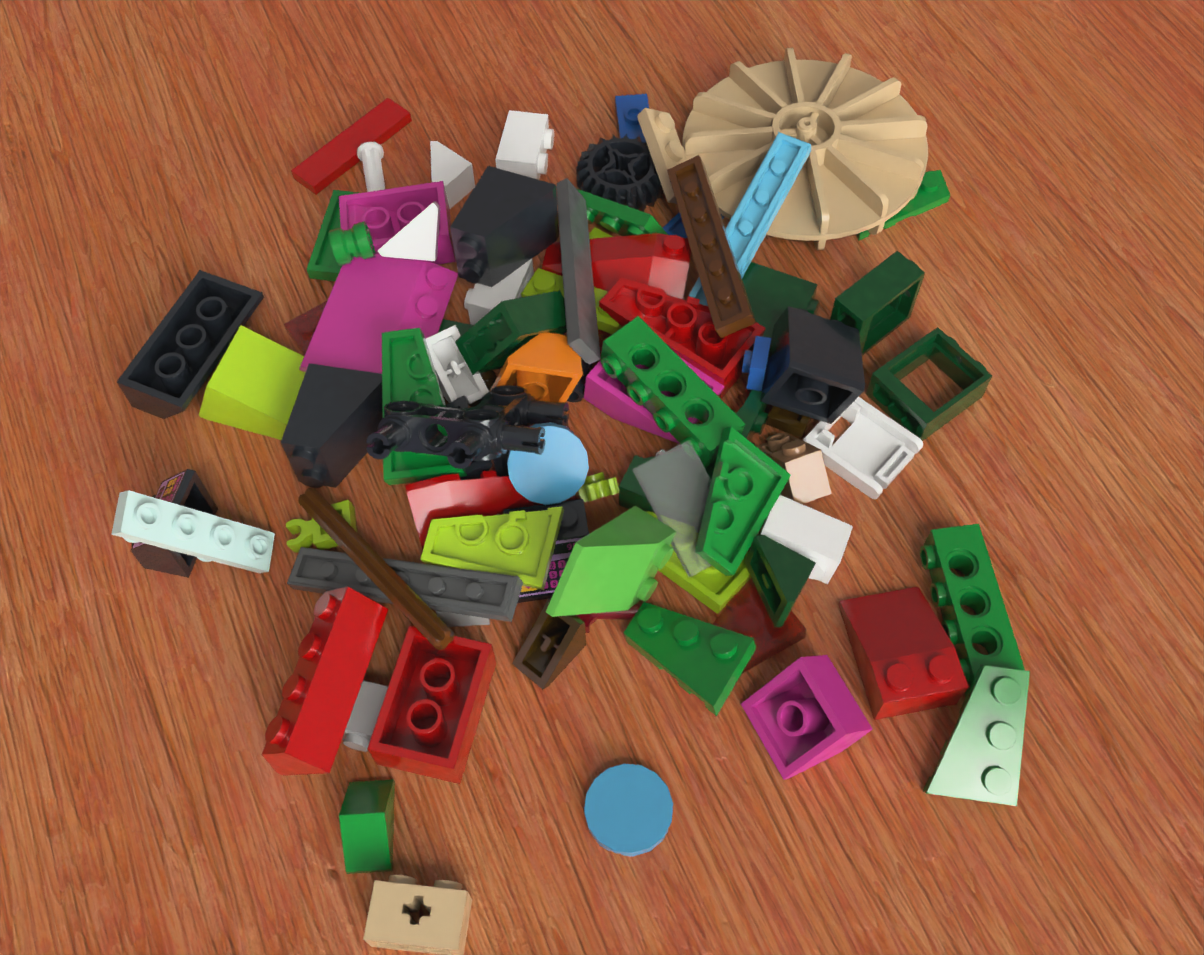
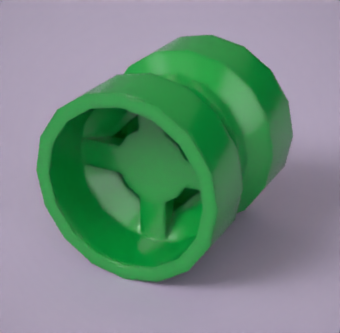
(352, 243)

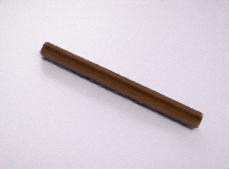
(377, 569)

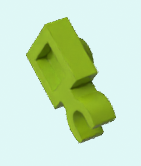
(597, 487)
(313, 533)

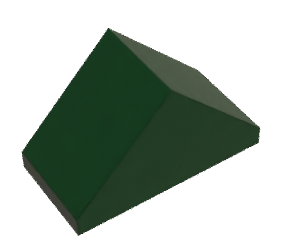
(777, 576)

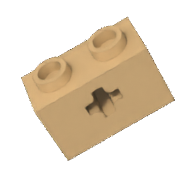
(440, 933)

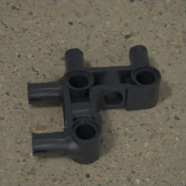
(474, 433)

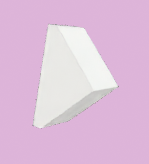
(453, 171)
(417, 239)
(451, 369)

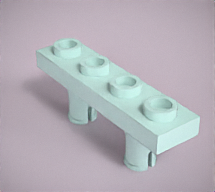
(192, 532)

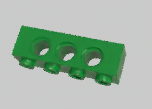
(668, 372)
(966, 551)

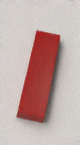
(341, 152)

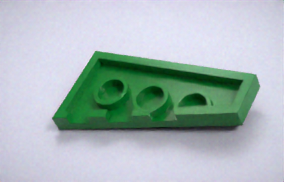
(411, 376)

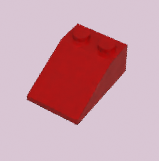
(902, 653)

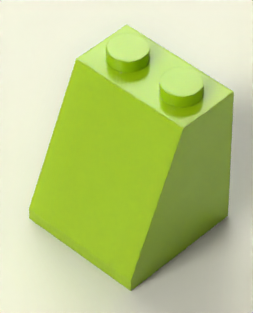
(254, 385)

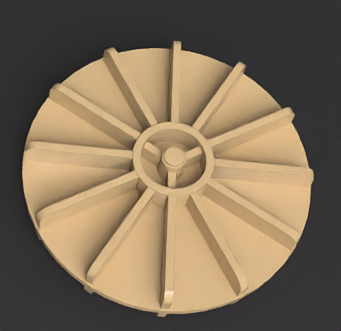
(861, 133)

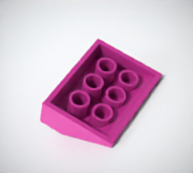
(375, 299)

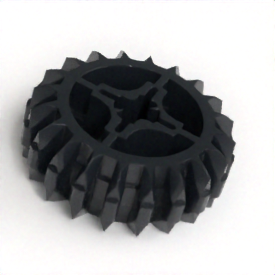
(620, 172)

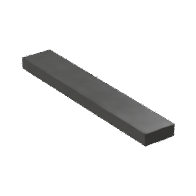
(577, 273)
(438, 586)

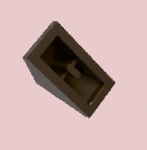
(550, 647)

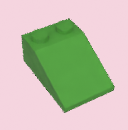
(613, 566)

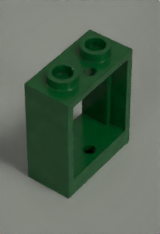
(880, 300)
(509, 328)
(905, 406)

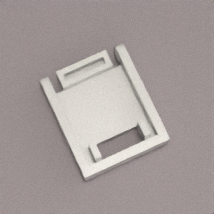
(869, 450)

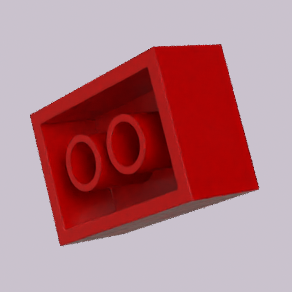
(433, 707)

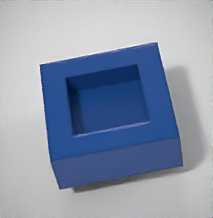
(755, 363)

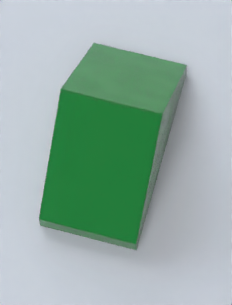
(368, 826)

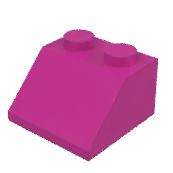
(805, 715)

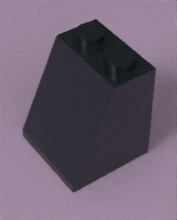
(503, 225)
(813, 366)
(331, 423)

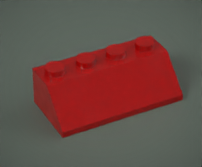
(324, 683)

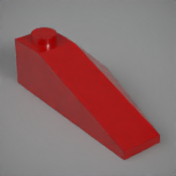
(643, 258)
(684, 328)
(451, 497)

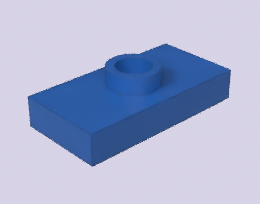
(626, 111)

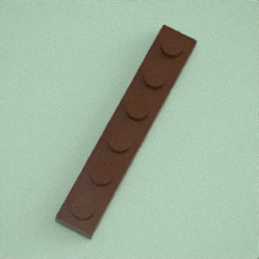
(711, 247)

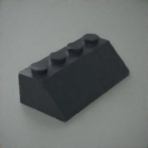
(187, 345)

